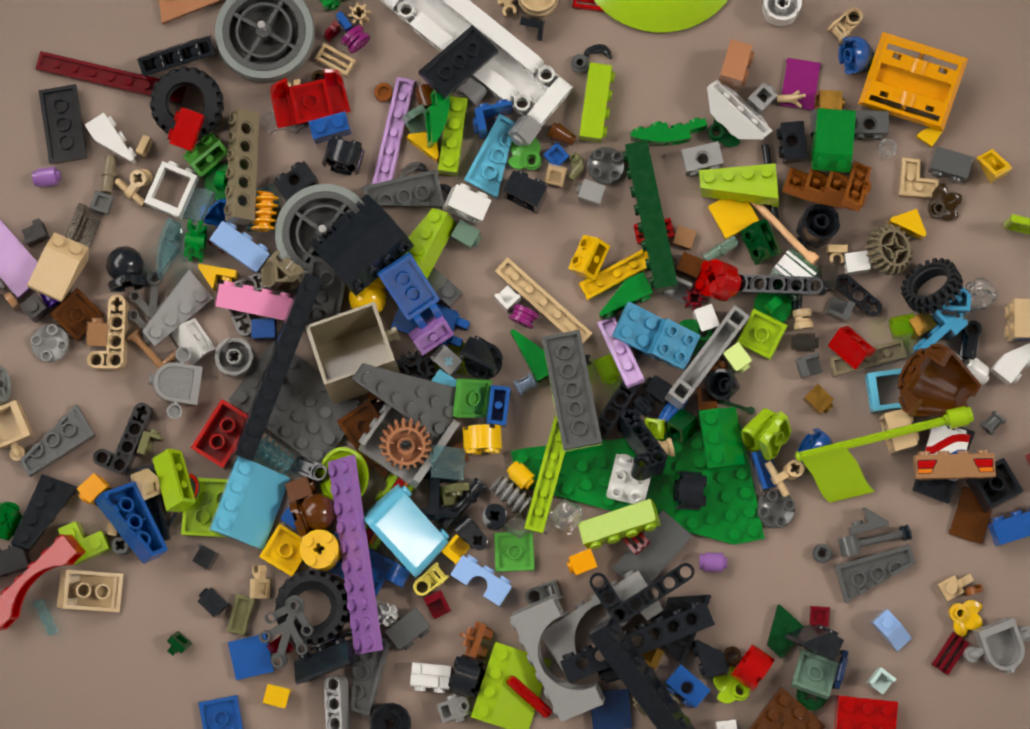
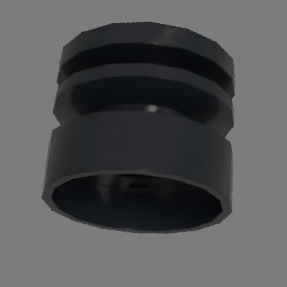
(390, 710)

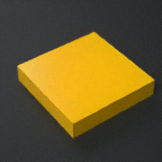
(732, 216)
(283, 550)

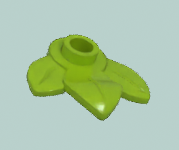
(727, 686)

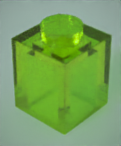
(900, 326)
(606, 369)

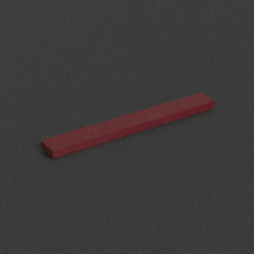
(101, 75)

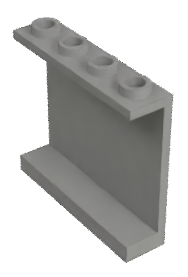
(371, 441)

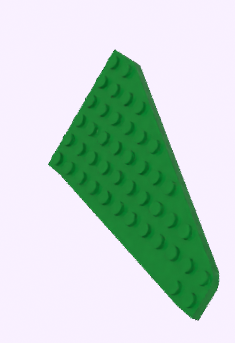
(729, 492)

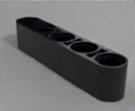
(788, 285)

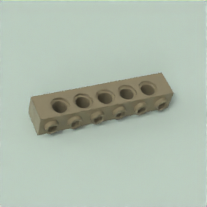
(247, 175)

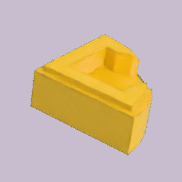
(929, 136)

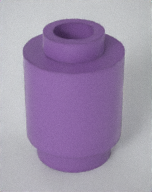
(46, 177)
(712, 562)

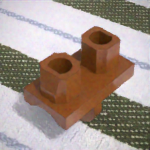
(473, 639)

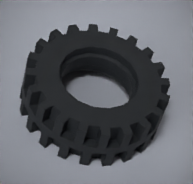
(332, 588)

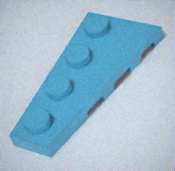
(490, 161)

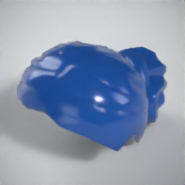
(216, 213)

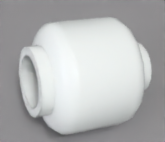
(978, 369)

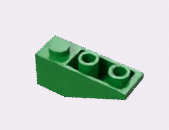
(632, 290)

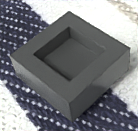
(102, 202)

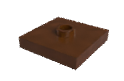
(75, 312)

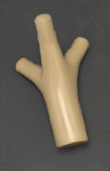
(792, 98)

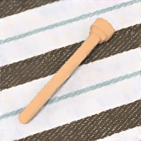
(809, 255)

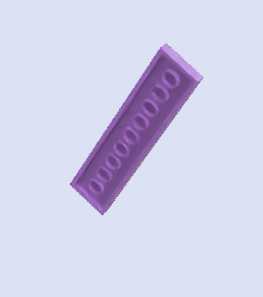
(355, 555)

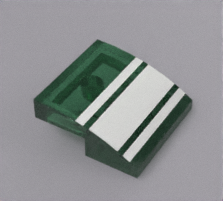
(794, 265)

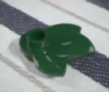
(724, 138)

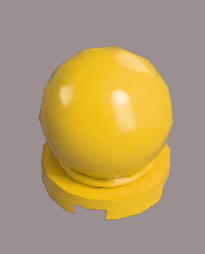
(372, 293)

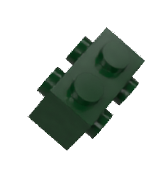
(760, 242)

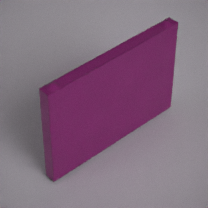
(801, 76)

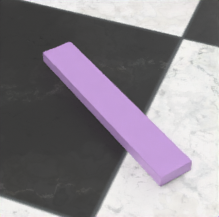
(394, 130)

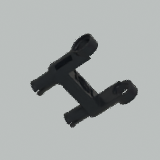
(435, 510)

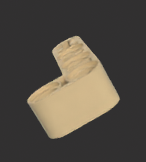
(113, 333)

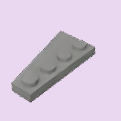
(180, 306)

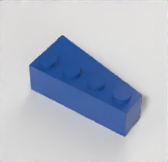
(133, 521)

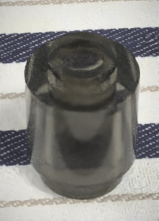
(804, 342)

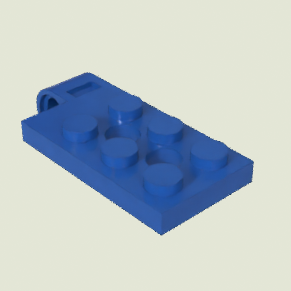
(382, 570)

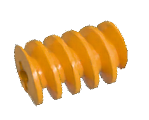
(264, 211)

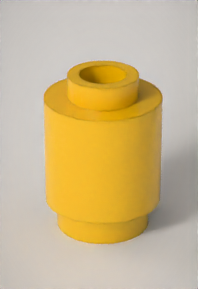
(520, 475)

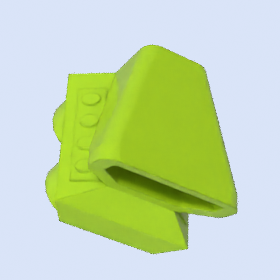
(767, 432)

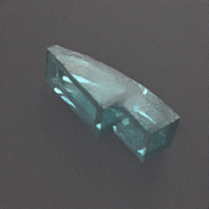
(167, 246)

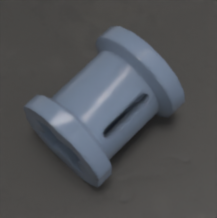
(525, 384)

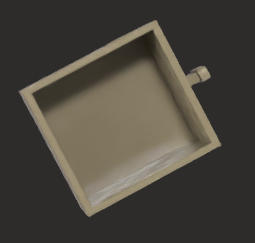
(347, 342)

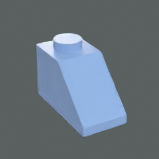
(891, 629)

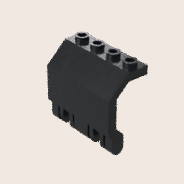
(362, 244)

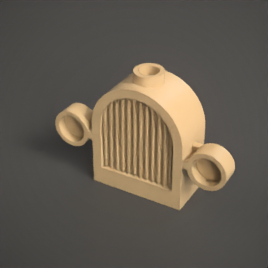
(14, 428)

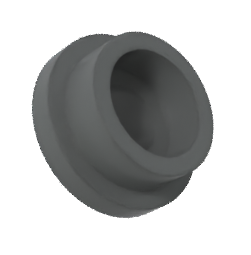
(579, 69)
(828, 553)

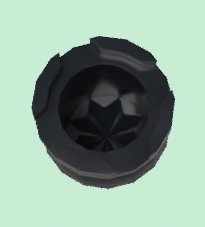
(125, 267)

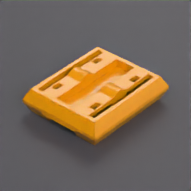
(912, 81)

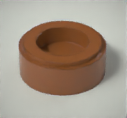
(383, 92)

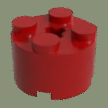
(718, 280)
(752, 667)

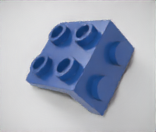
(487, 111)

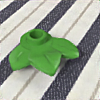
(522, 154)

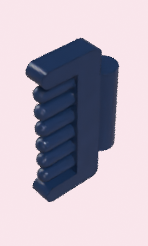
(841, 669)

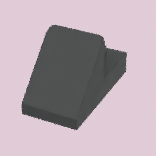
(872, 521)

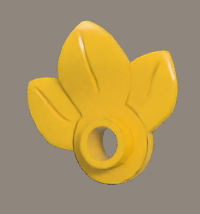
(968, 619)

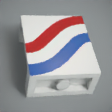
(947, 440)

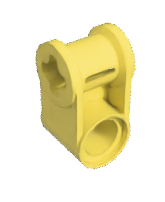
(431, 579)

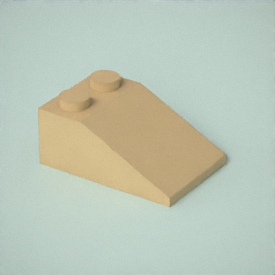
(58, 267)
(90, 590)

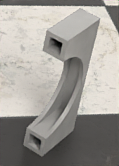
(561, 635)
(566, 698)

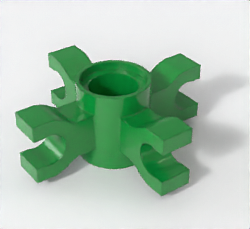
(195, 241)

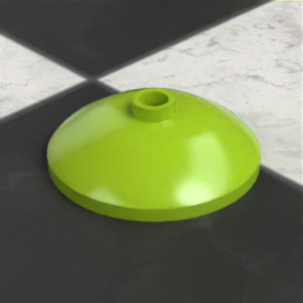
(341, 452)

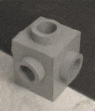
(457, 706)

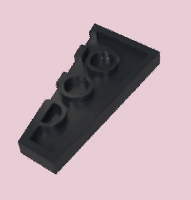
(43, 507)

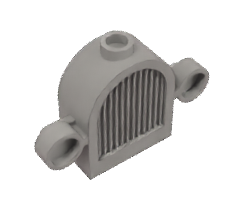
(177, 383)
(999, 644)

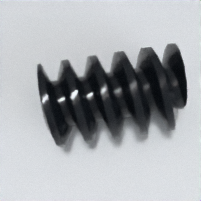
(496, 509)

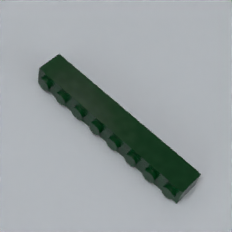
(651, 216)

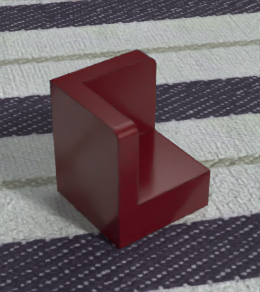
(437, 604)

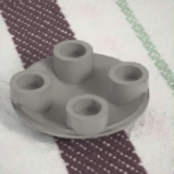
(50, 343)

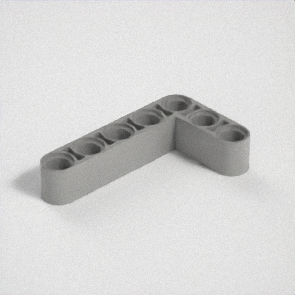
(341, 694)

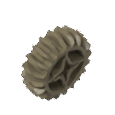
(892, 253)

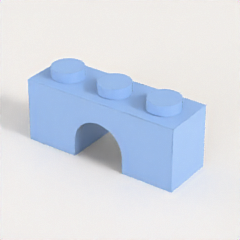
(468, 569)

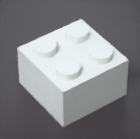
(467, 204)

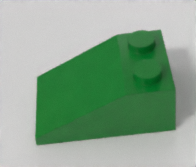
(833, 140)

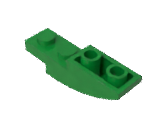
(661, 135)

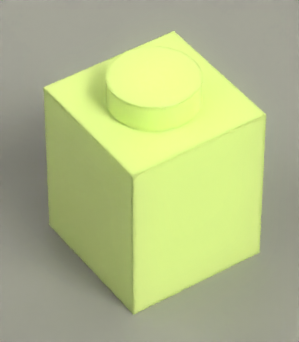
(737, 358)

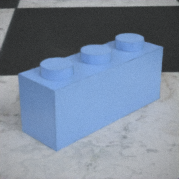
(239, 246)

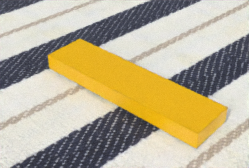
(614, 275)

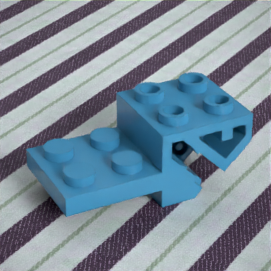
(946, 320)
(656, 336)

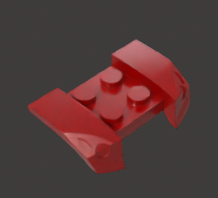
(309, 100)

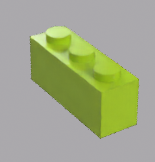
(174, 480)

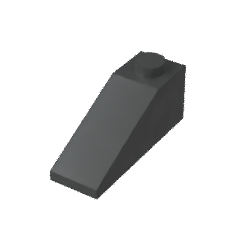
(445, 289)

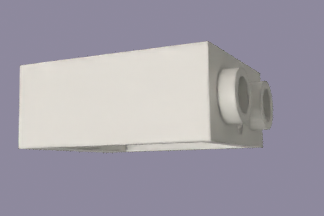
(164, 207)

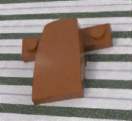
(831, 189)

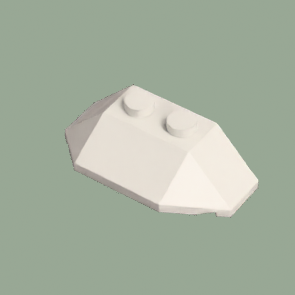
(735, 113)

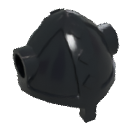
(722, 384)

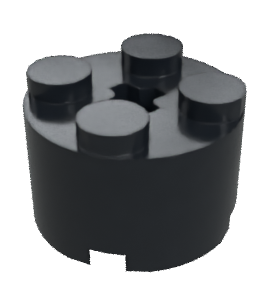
(343, 156)
(818, 225)
(689, 490)
(467, 675)

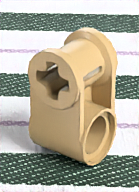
(844, 26)

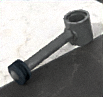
(851, 545)

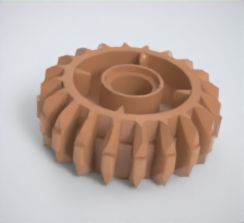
(405, 455)

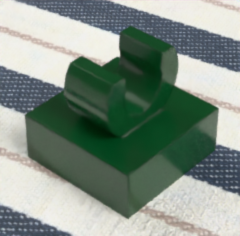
(178, 643)

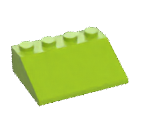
(499, 702)

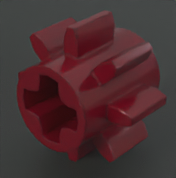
(693, 305)

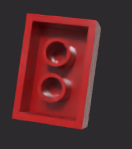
(220, 434)
(864, 713)

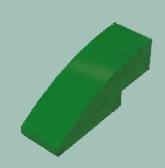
(436, 117)

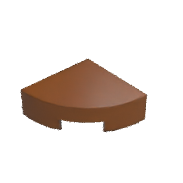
(973, 589)

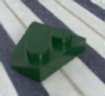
(781, 625)

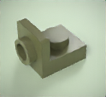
(146, 444)
(450, 493)

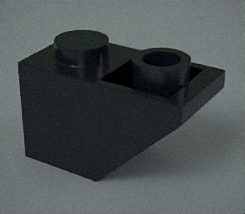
(711, 659)

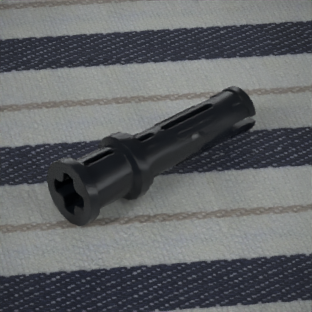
(472, 498)

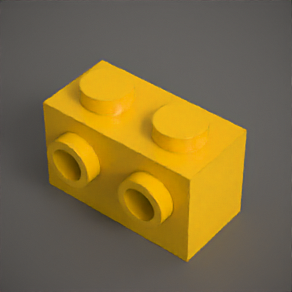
(589, 257)

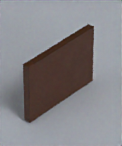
(969, 518)

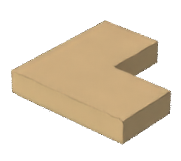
(910, 182)

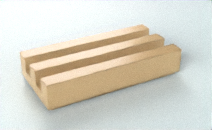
(348, 67)

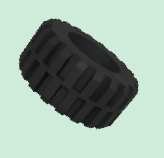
(186, 77)

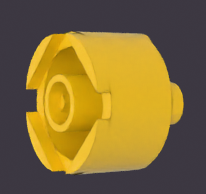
(482, 438)
(311, 544)

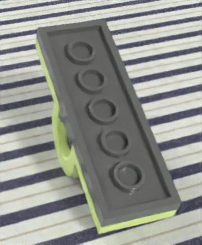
(571, 390)

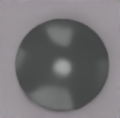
(606, 165)
(775, 509)

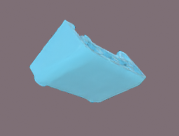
(406, 529)

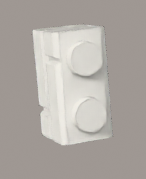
(430, 676)

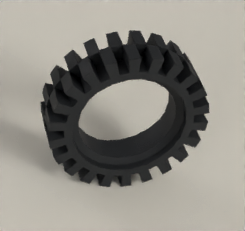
(938, 298)

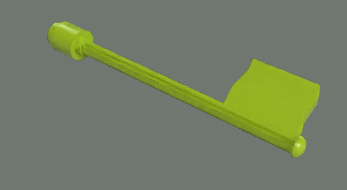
(838, 471)

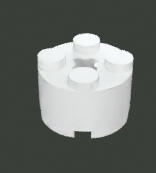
(781, 15)

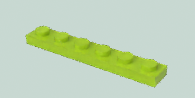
(546, 481)

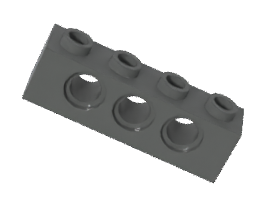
(878, 119)

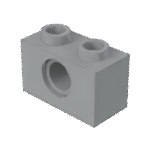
(709, 151)

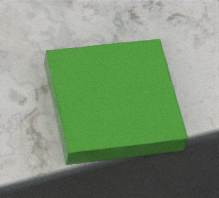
(472, 398)
(513, 553)

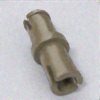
(108, 174)

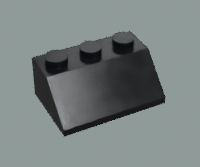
(324, 661)

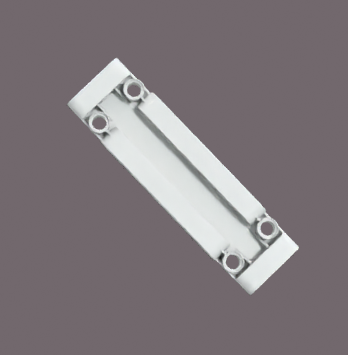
(510, 74)

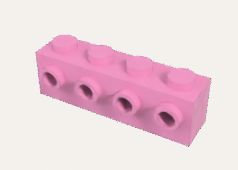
(252, 301)

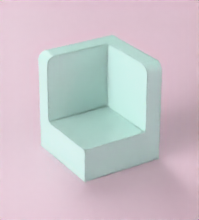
(881, 680)

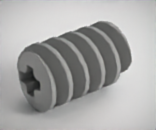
(511, 494)

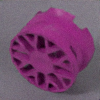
(355, 39)
(523, 316)

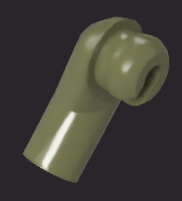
(577, 166)

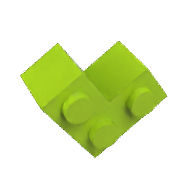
(93, 545)

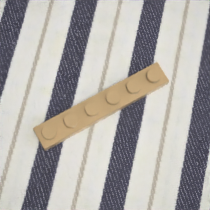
(540, 299)

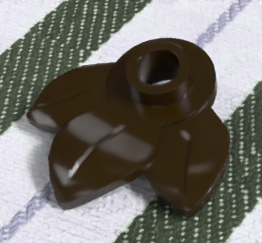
(947, 202)

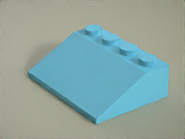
(249, 503)

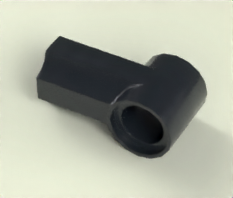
(970, 342)

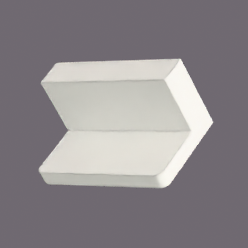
(194, 338)

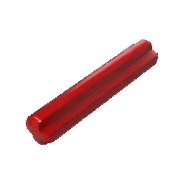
(529, 696)

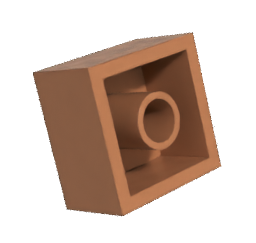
(735, 63)

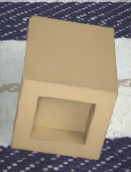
(147, 483)

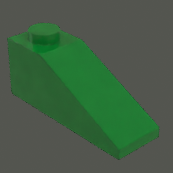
(533, 356)

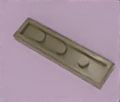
(884, 354)

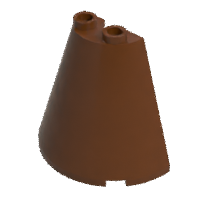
(935, 382)

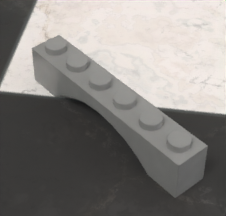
(707, 357)

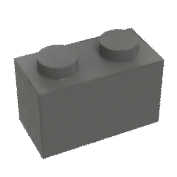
(950, 165)
(408, 629)

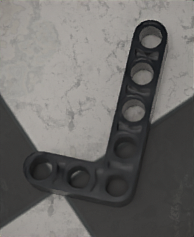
(641, 595)

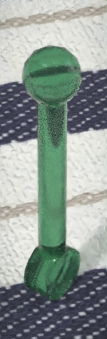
(750, 410)

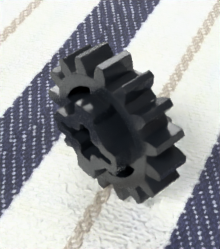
(418, 364)

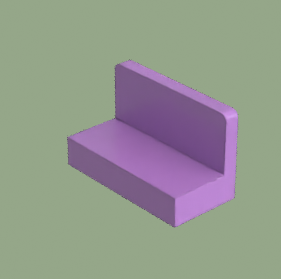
(431, 335)

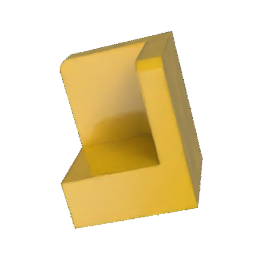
(455, 549)
(276, 695)

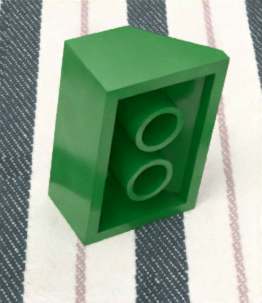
(721, 438)

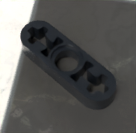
(843, 290)

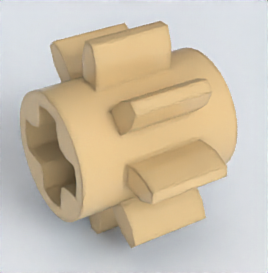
(359, 20)

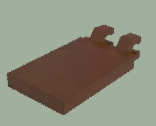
(354, 426)

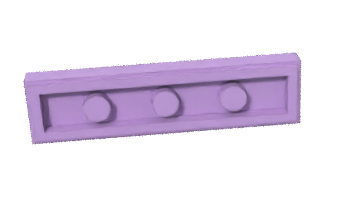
(621, 354)

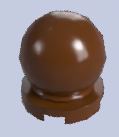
(313, 513)

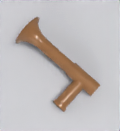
(137, 338)

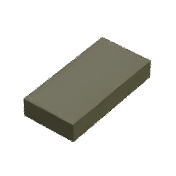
(240, 615)

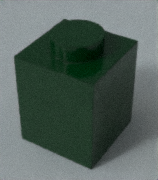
(682, 426)

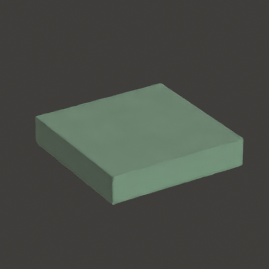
(814, 674)

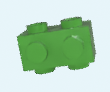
(206, 154)

